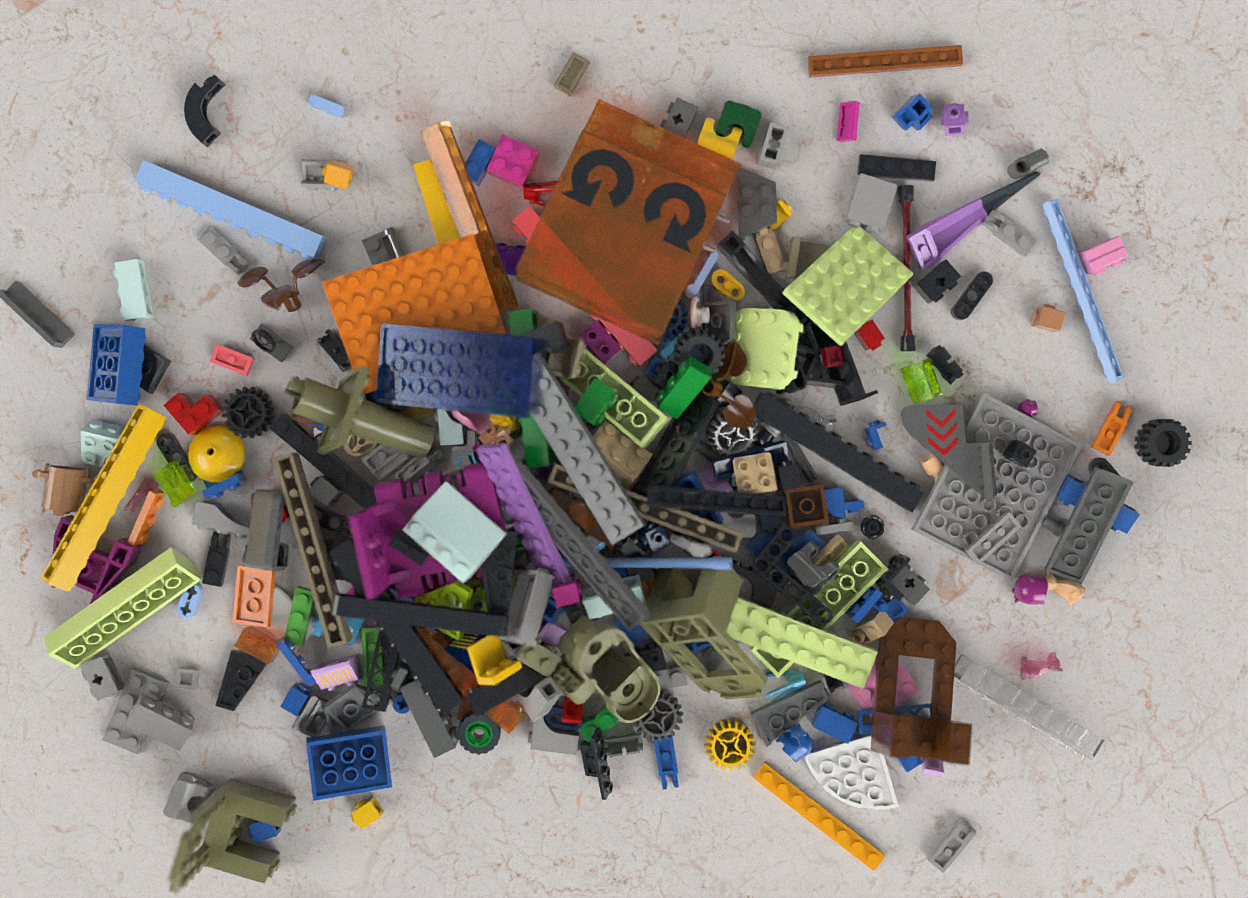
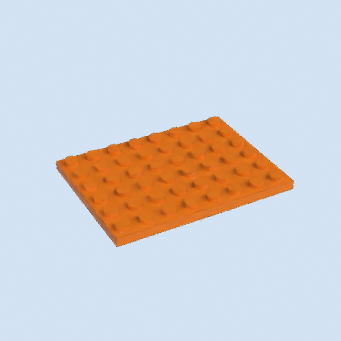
(425, 288)

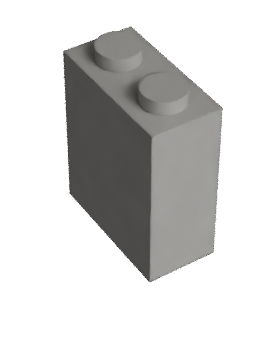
(870, 203)

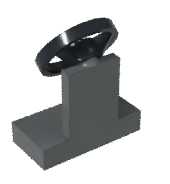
(271, 342)

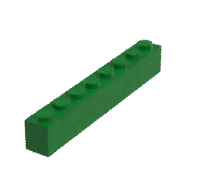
(537, 448)

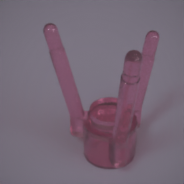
(146, 486)

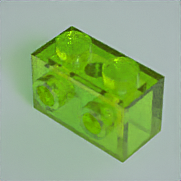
(921, 381)

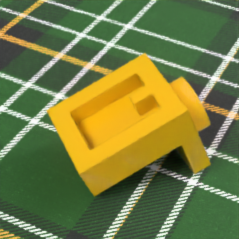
(783, 213)

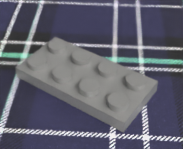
(121, 734)

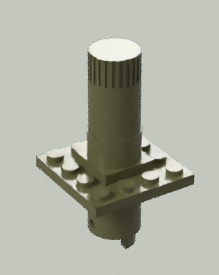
(348, 414)

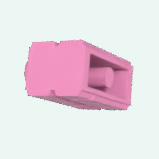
(1104, 254)

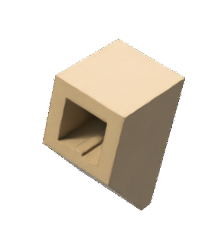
(871, 627)

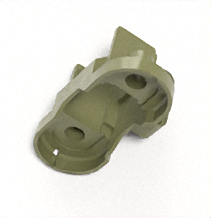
(602, 670)

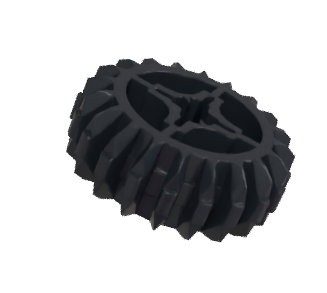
(250, 405)

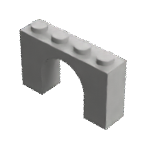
(537, 699)
(552, 739)

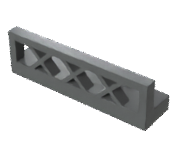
(36, 315)

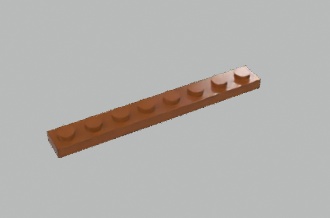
(885, 61)

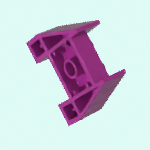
(102, 569)

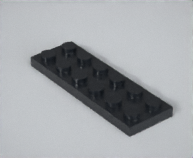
(677, 445)

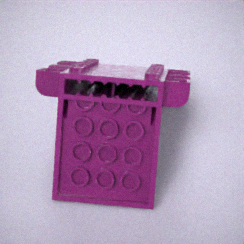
(379, 522)

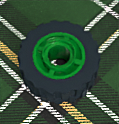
(474, 742)

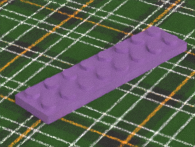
(523, 510)

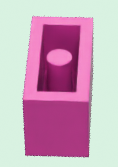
(568, 592)

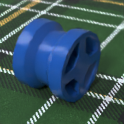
(398, 707)

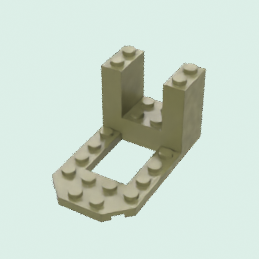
(705, 616)
(221, 845)

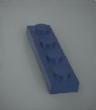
(724, 466)

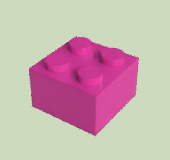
(513, 161)

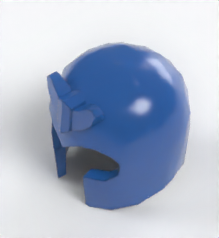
(796, 743)

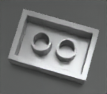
(161, 721)

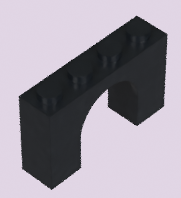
(762, 591)

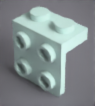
(98, 441)

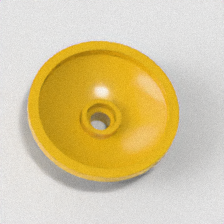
(227, 455)

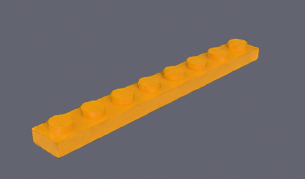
(819, 816)

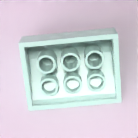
(454, 532)

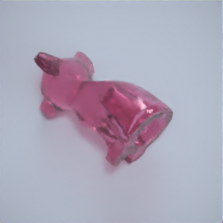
(1034, 668)

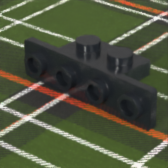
(595, 762)

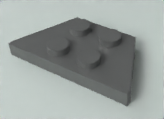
(755, 203)
(722, 316)
(346, 711)

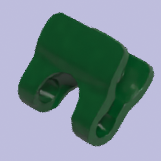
(740, 115)

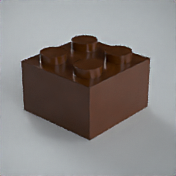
(806, 505)

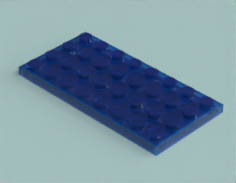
(455, 370)

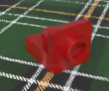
(571, 711)

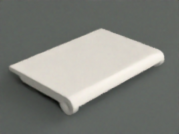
(280, 615)

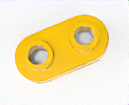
(729, 284)

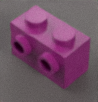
(600, 342)

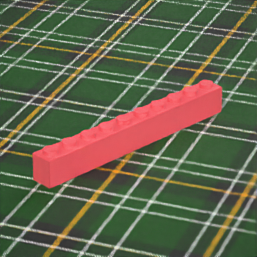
(637, 347)

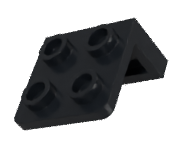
(896, 564)

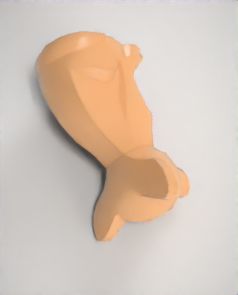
(1068, 589)

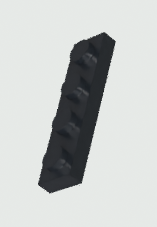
(896, 168)

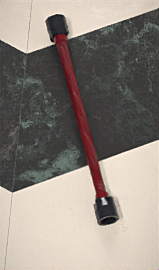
(906, 196)

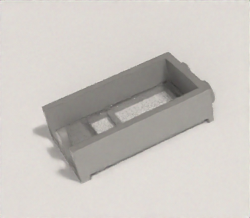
(528, 605)

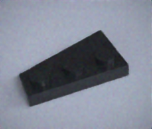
(238, 678)

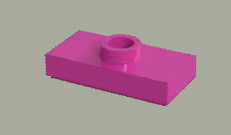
(848, 121)

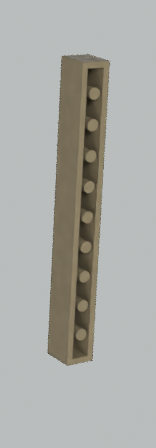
(671, 518)
(311, 546)

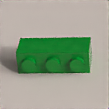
(683, 387)

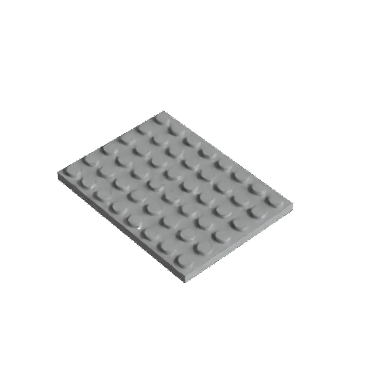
(959, 515)

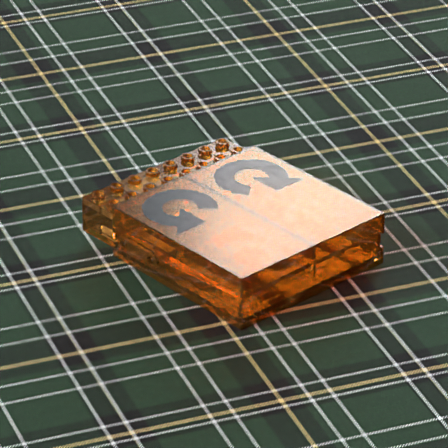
(627, 221)

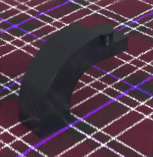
(196, 109)

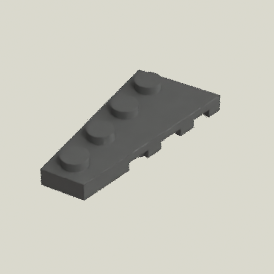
(787, 711)

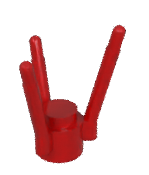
(533, 191)

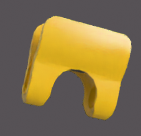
(722, 145)

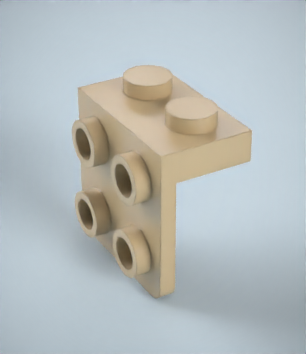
(755, 474)

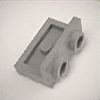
(313, 176)

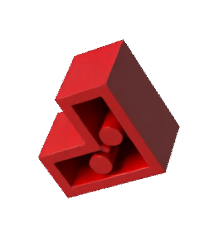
(193, 416)

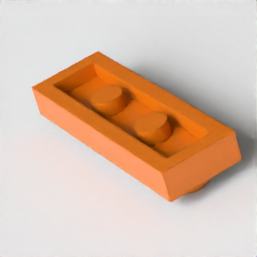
(146, 517)

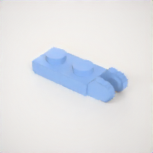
(700, 276)

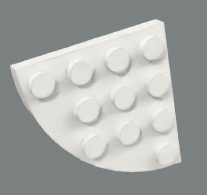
(854, 774)

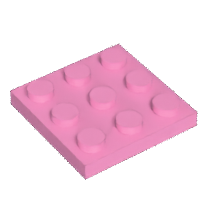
(904, 690)

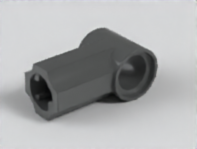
(1028, 163)

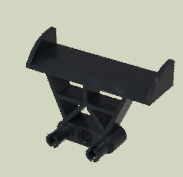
(843, 377)

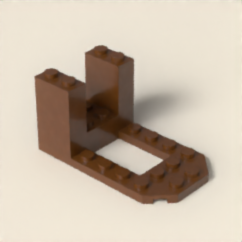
(918, 735)

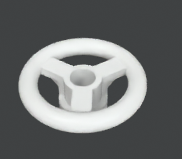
(697, 314)

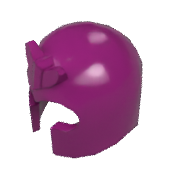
(1030, 589)

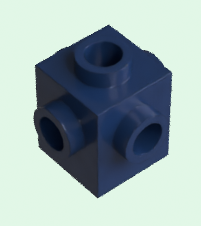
(654, 536)

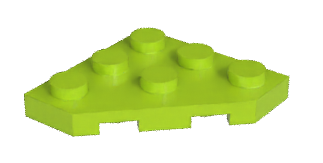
(451, 595)

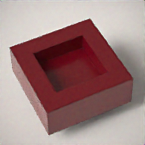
(831, 356)

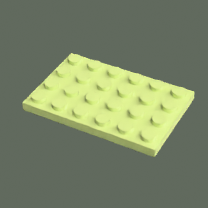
(848, 284)

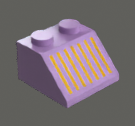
(337, 672)

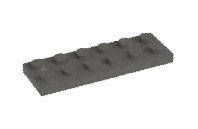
(1088, 525)

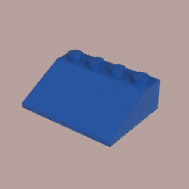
(116, 364)
(348, 762)

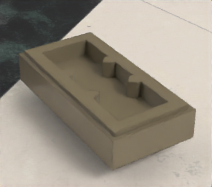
(571, 74)

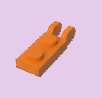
(1111, 429)

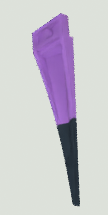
(943, 233)

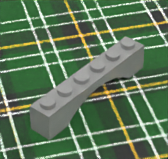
(214, 516)

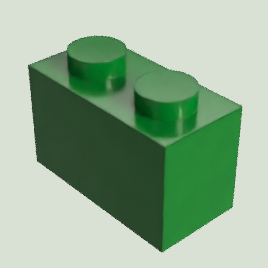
(596, 402)

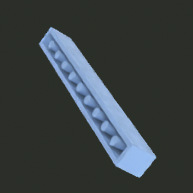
(231, 210)

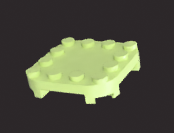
(770, 346)

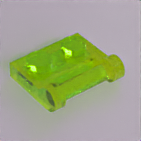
(179, 488)

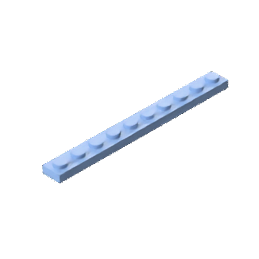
(1085, 296)

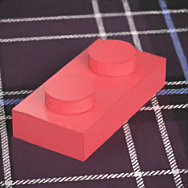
(232, 359)

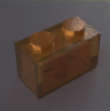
(257, 644)

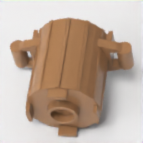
(63, 488)

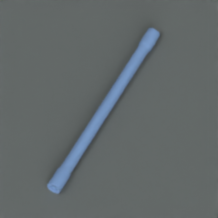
(714, 563)

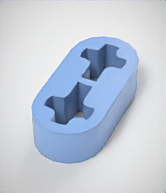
(326, 106)
(194, 601)

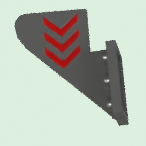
(944, 435)

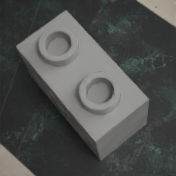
(773, 145)
(111, 680)

